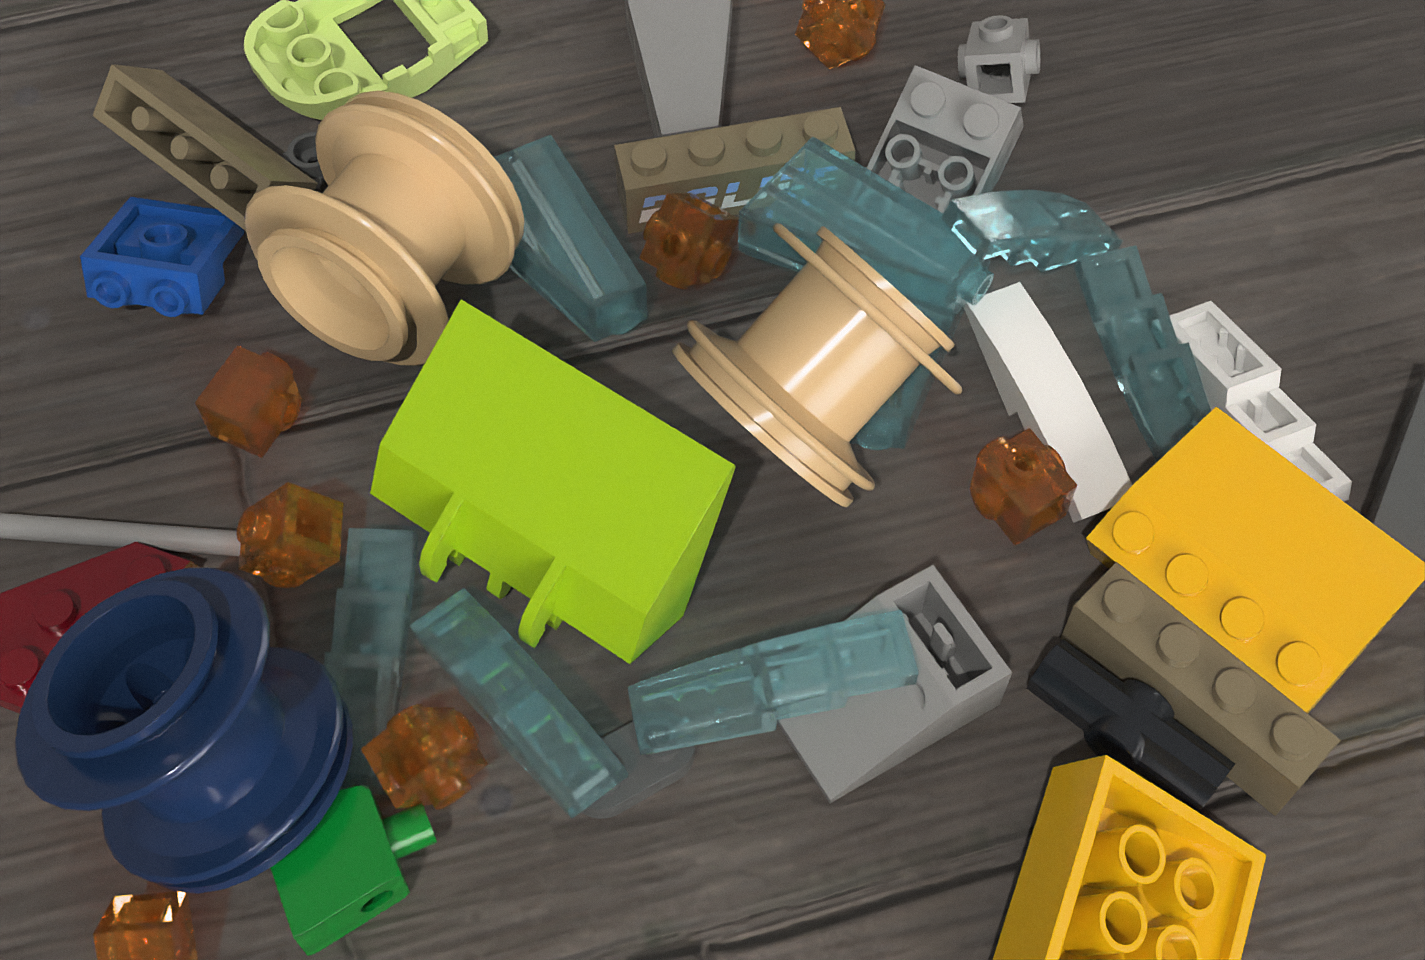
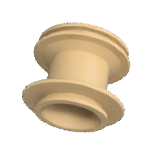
(400, 212)
(818, 362)

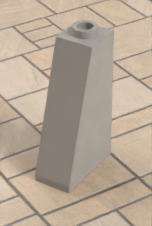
(681, 61)

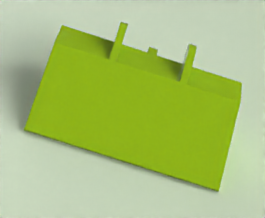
(550, 487)

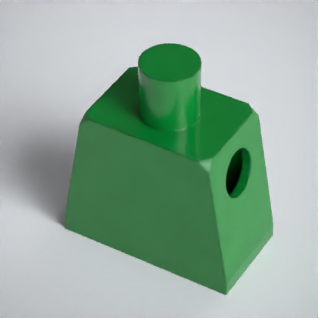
(348, 867)

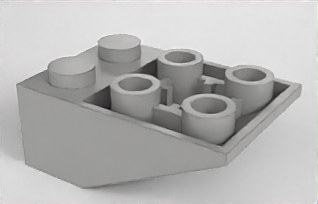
(946, 140)
(877, 730)

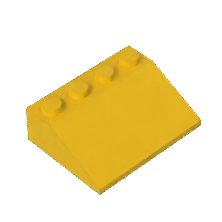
(1259, 557)
(1127, 875)

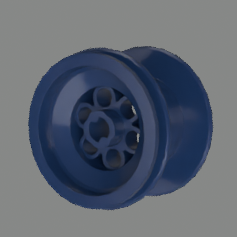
(186, 731)

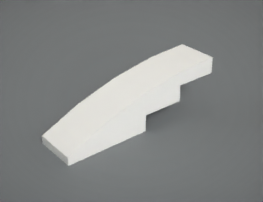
(1246, 387)
(1048, 395)

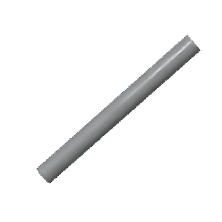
(119, 534)

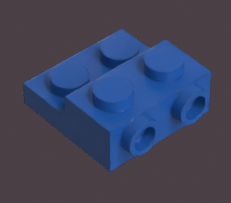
(160, 257)

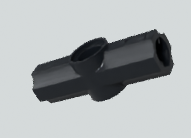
(1130, 725)

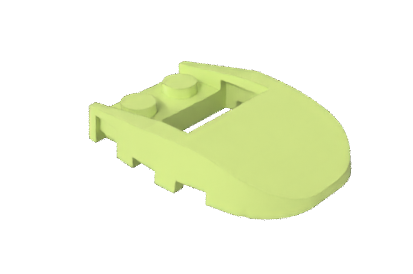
(317, 68)

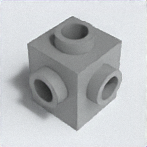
(1000, 58)

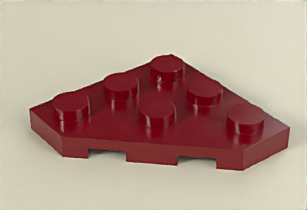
(44, 609)

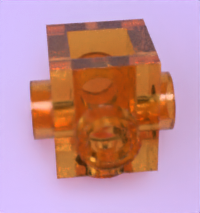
(839, 28)
(688, 240)
(1021, 485)
(290, 536)
(426, 756)

